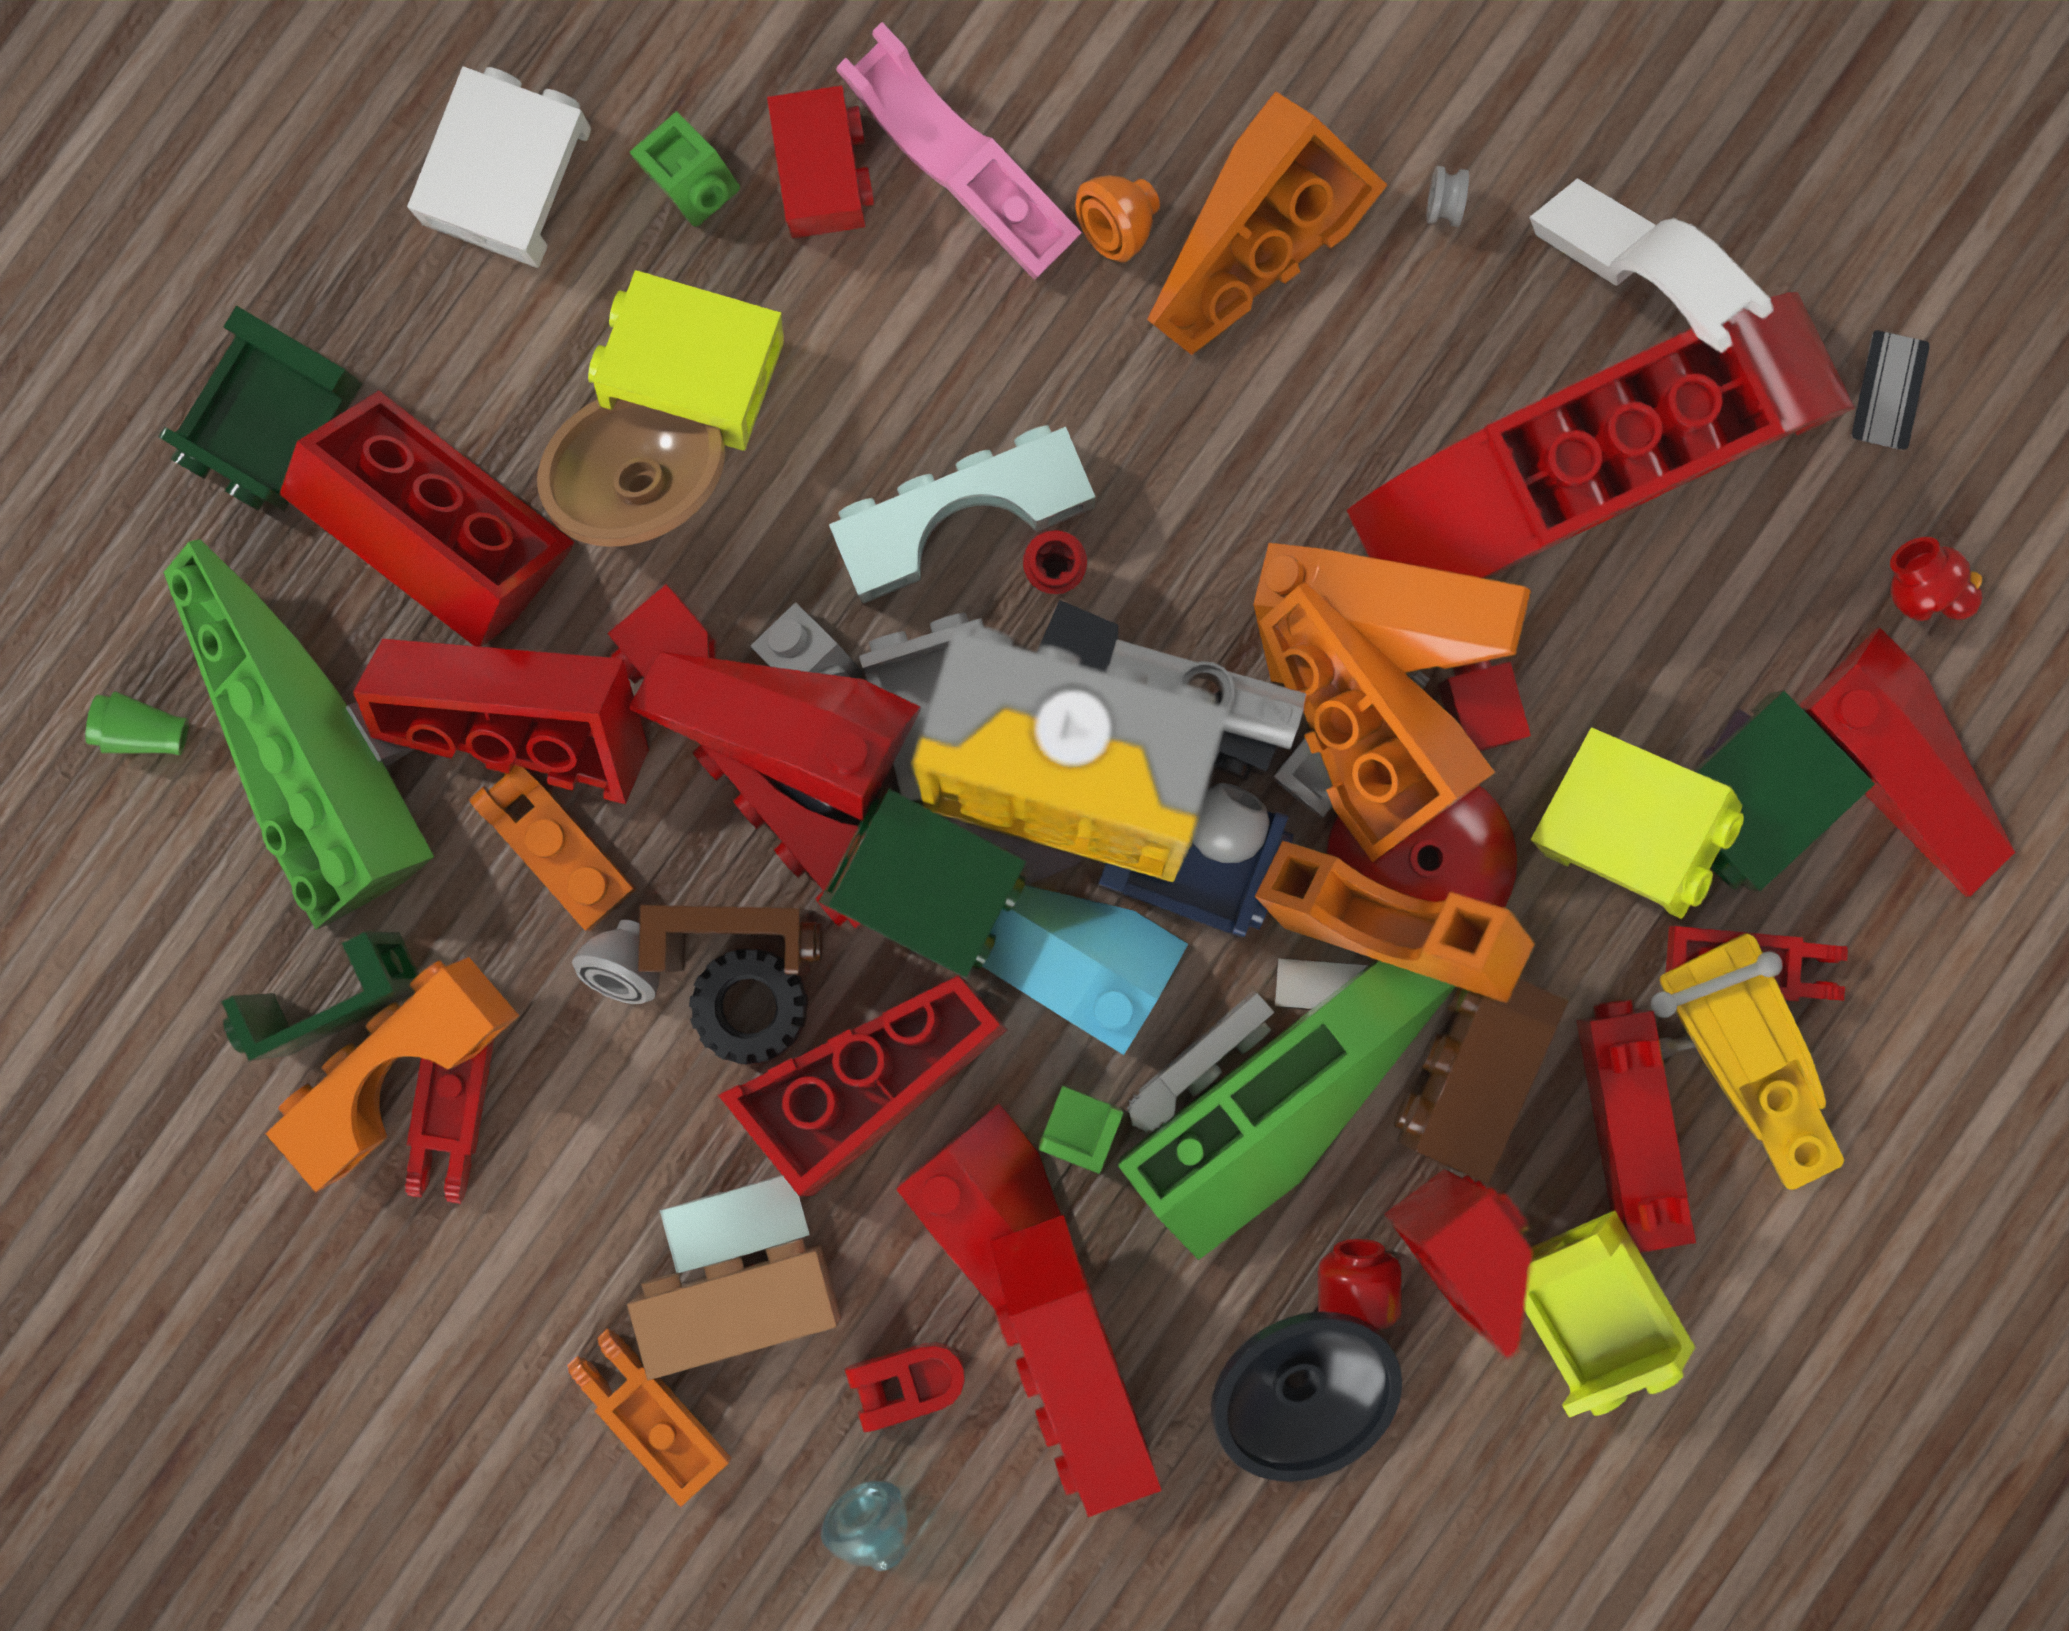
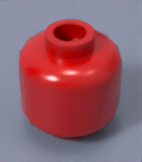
(1361, 1282)

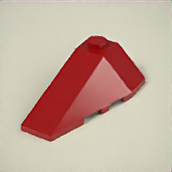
(1899, 735)
(979, 1191)

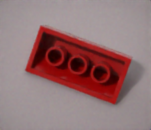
(424, 517)
(1471, 1252)

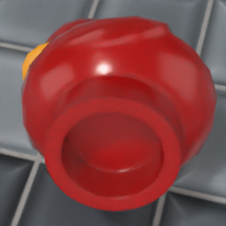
(1933, 580)

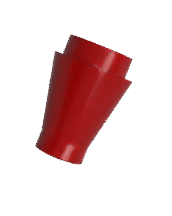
(1058, 547)

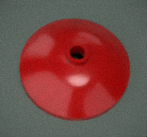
(1472, 847)

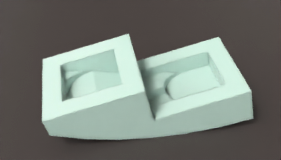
(733, 1223)

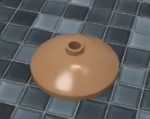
(627, 473)

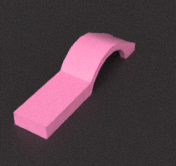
(958, 155)

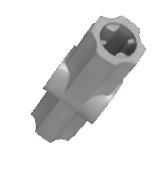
(1254, 706)

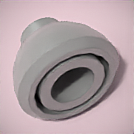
(611, 965)

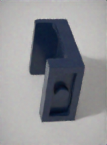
(1205, 888)

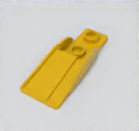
(1759, 1060)

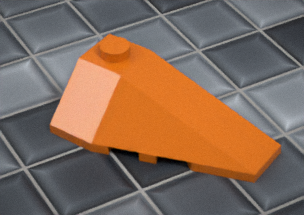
(1271, 207)
(1405, 610)
(1380, 735)

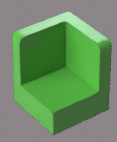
(1080, 1129)

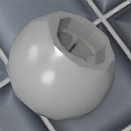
(1230, 824)

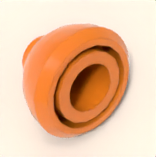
(1116, 214)

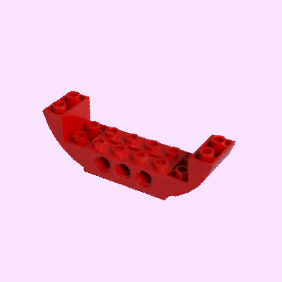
(1605, 445)

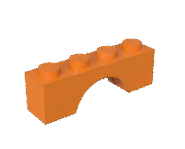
(1445, 940)
(340, 1119)

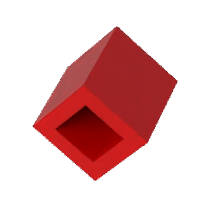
(1486, 704)

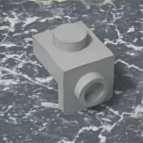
(803, 645)

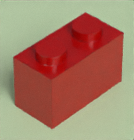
(818, 163)

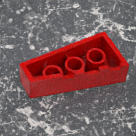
(508, 710)
(850, 1092)
(1071, 1368)

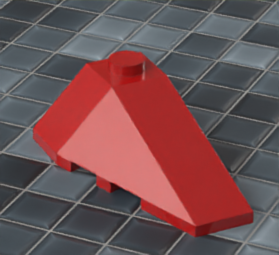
(796, 726)

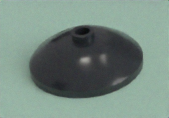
(1306, 1396)

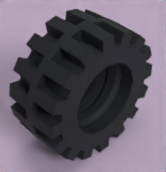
(709, 1014)

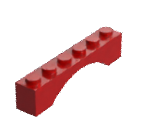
(808, 839)

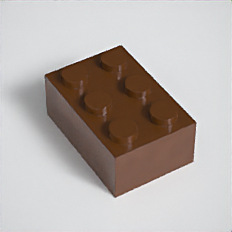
(1479, 1077)

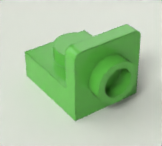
(686, 169)

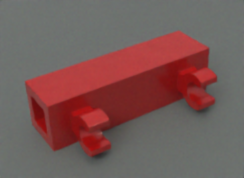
(1635, 1125)

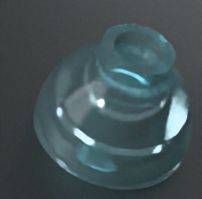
(867, 1526)

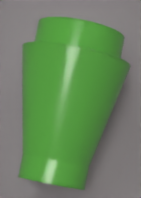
(132, 726)

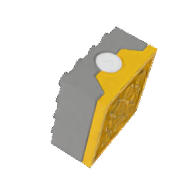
(1067, 753)

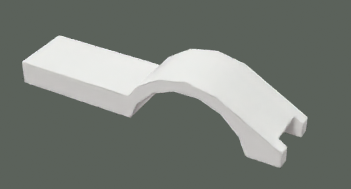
(1670, 254)

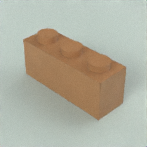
(733, 1308)

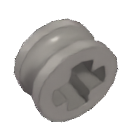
(1447, 196)

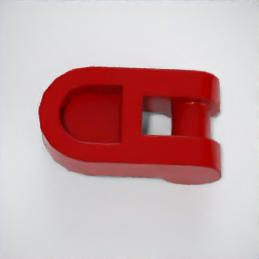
(928, 1375)

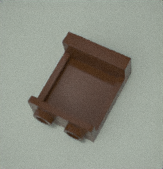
(665, 928)

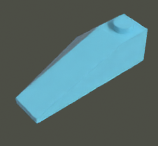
(1085, 961)

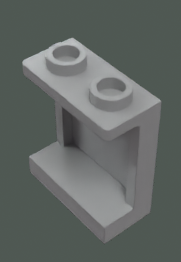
(913, 672)

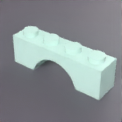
(1034, 480)

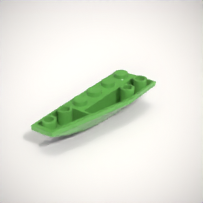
(298, 752)
(1279, 1108)

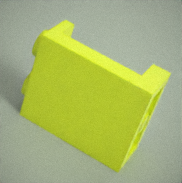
(688, 355)
(1640, 822)
(1604, 1317)

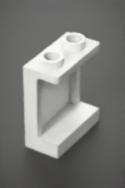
(498, 163)

